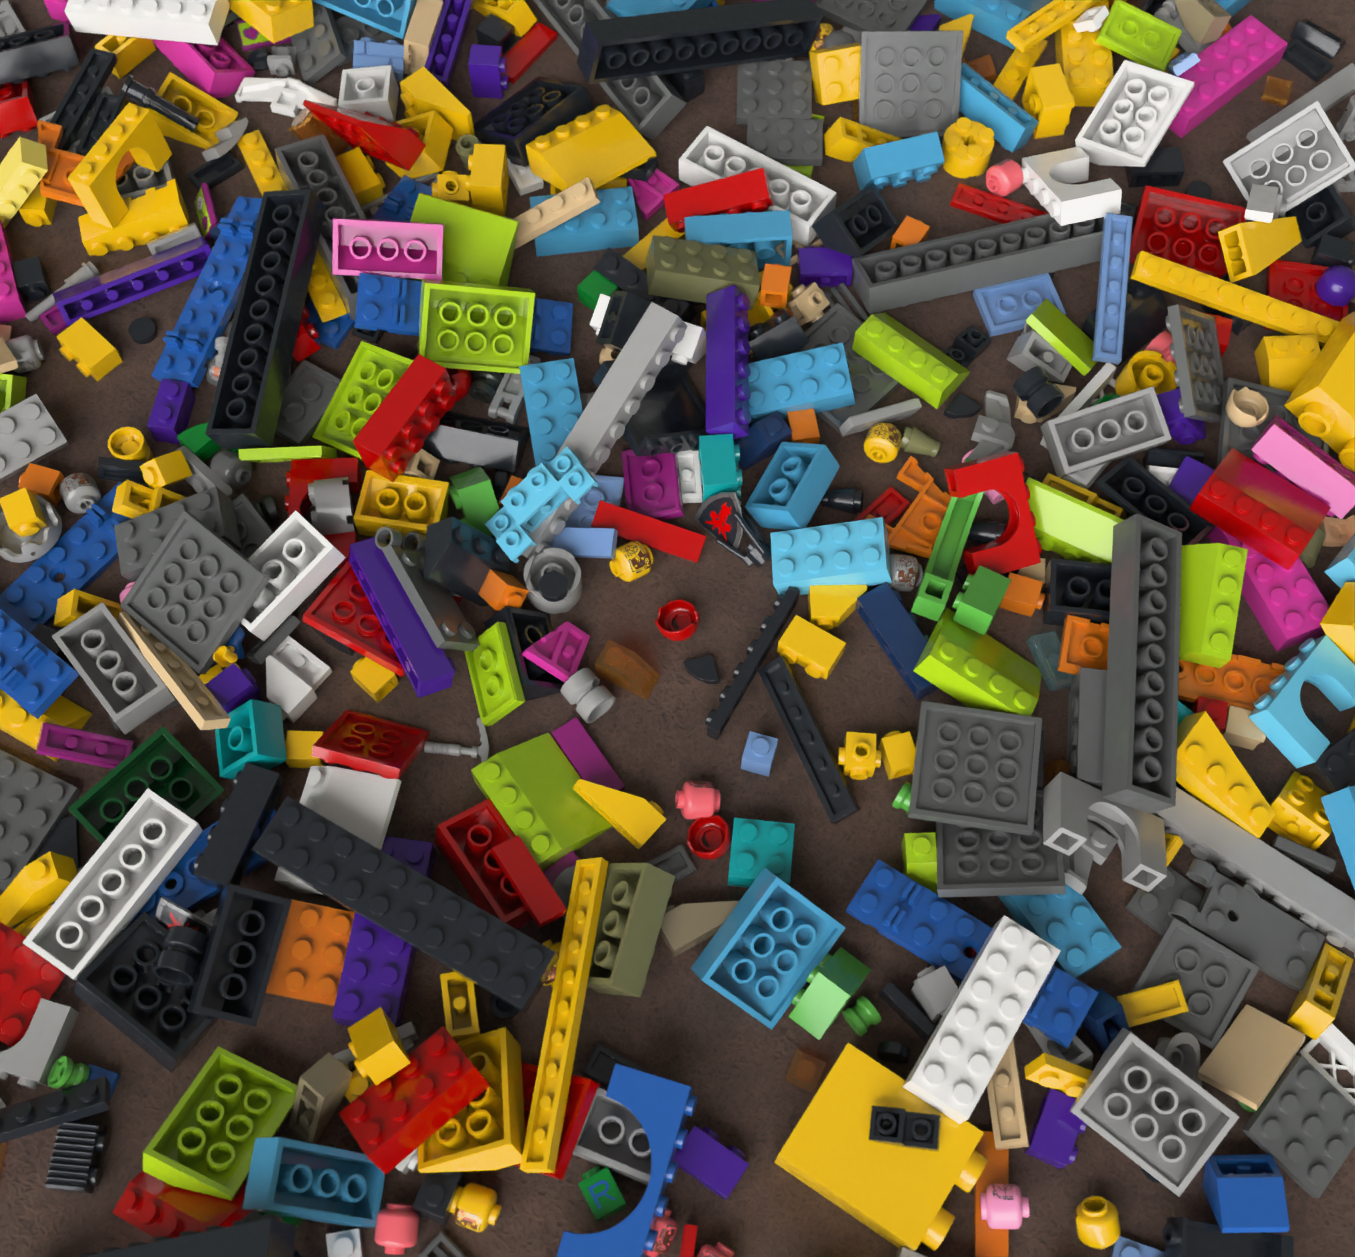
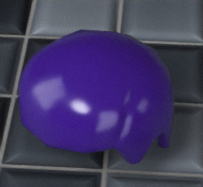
(1337, 285)

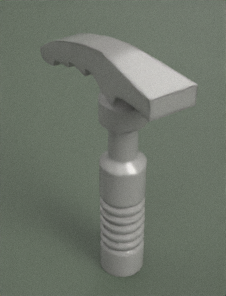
(457, 749)

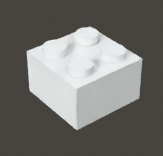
(370, 91)

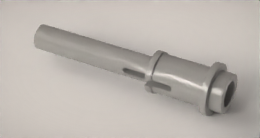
(85, 273)

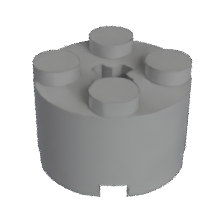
(333, 505)
(553, 560)

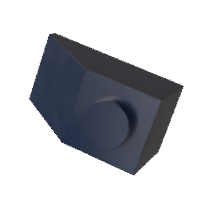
(763, 440)
(1104, 1020)

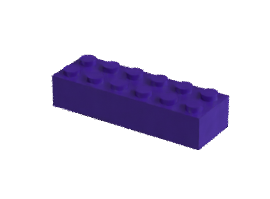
(377, 963)

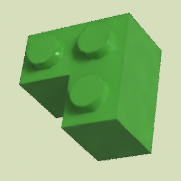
(475, 497)
(981, 600)
(829, 991)

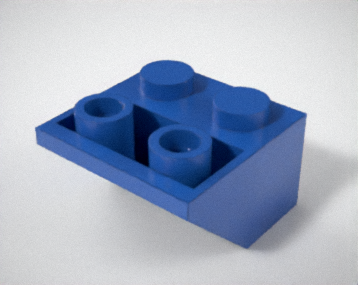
(1246, 1193)

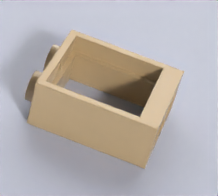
(421, 34)

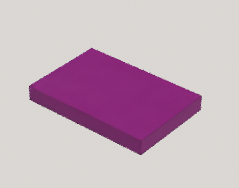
(653, 485)

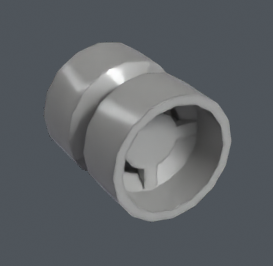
(590, 698)

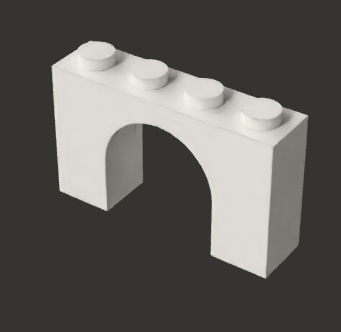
(1051, 182)

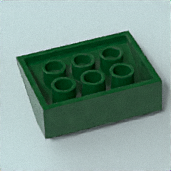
(155, 765)

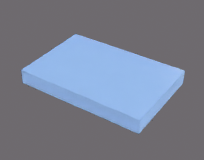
(609, 491)

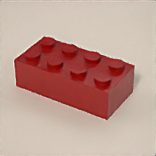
(405, 418)
(415, 1101)

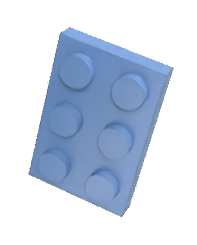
(1009, 304)

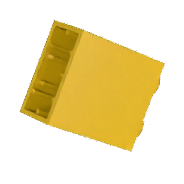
(1327, 394)
(880, 1184)

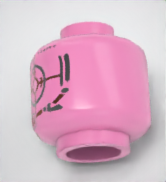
(1003, 1206)

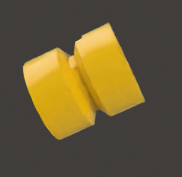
(129, 445)

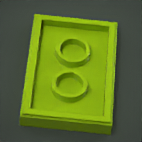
(1138, 36)
(1063, 336)
(286, 454)
(494, 675)

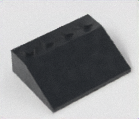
(530, 114)
(140, 1003)

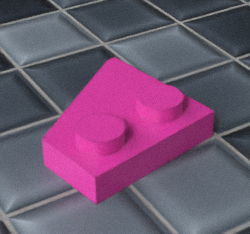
(650, 193)
(559, 651)

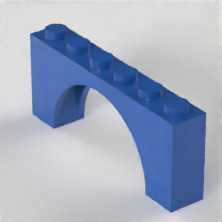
(662, 1111)

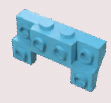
(537, 499)

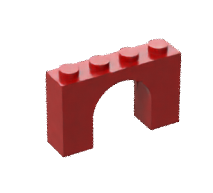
(304, 473)
(1017, 544)

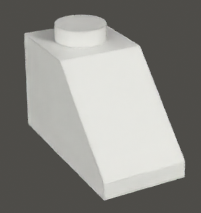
(287, 690)

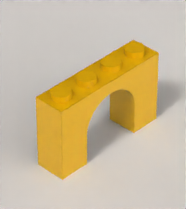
(96, 174)

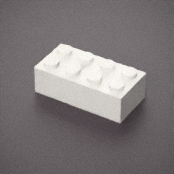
(297, 562)

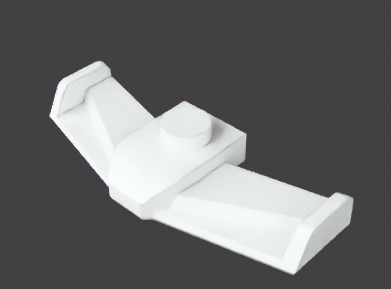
(283, 93)

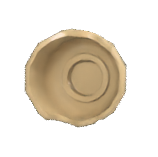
(1247, 408)

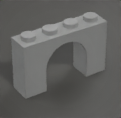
(1139, 834)
(41, 1045)

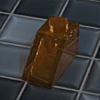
(308, 125)
(626, 670)

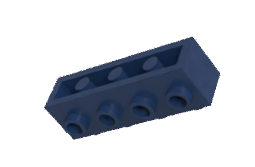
(896, 634)

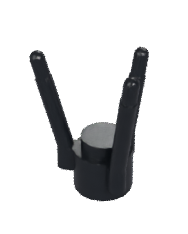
(757, 551)

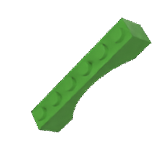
(945, 556)

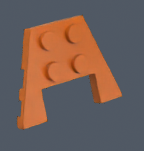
(63, 163)
(922, 520)

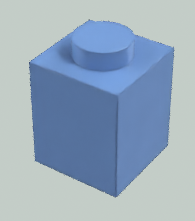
(759, 753)

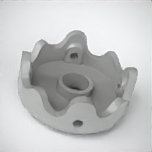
(29, 548)

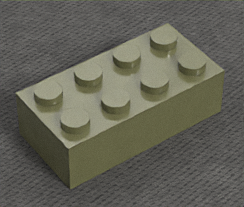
(696, 269)
(628, 927)

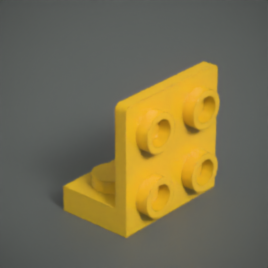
(1301, 812)

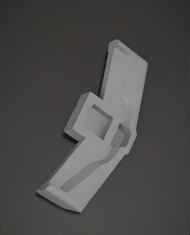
(994, 430)
(1079, 863)

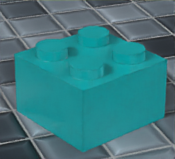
(719, 465)
(251, 737)
(758, 846)

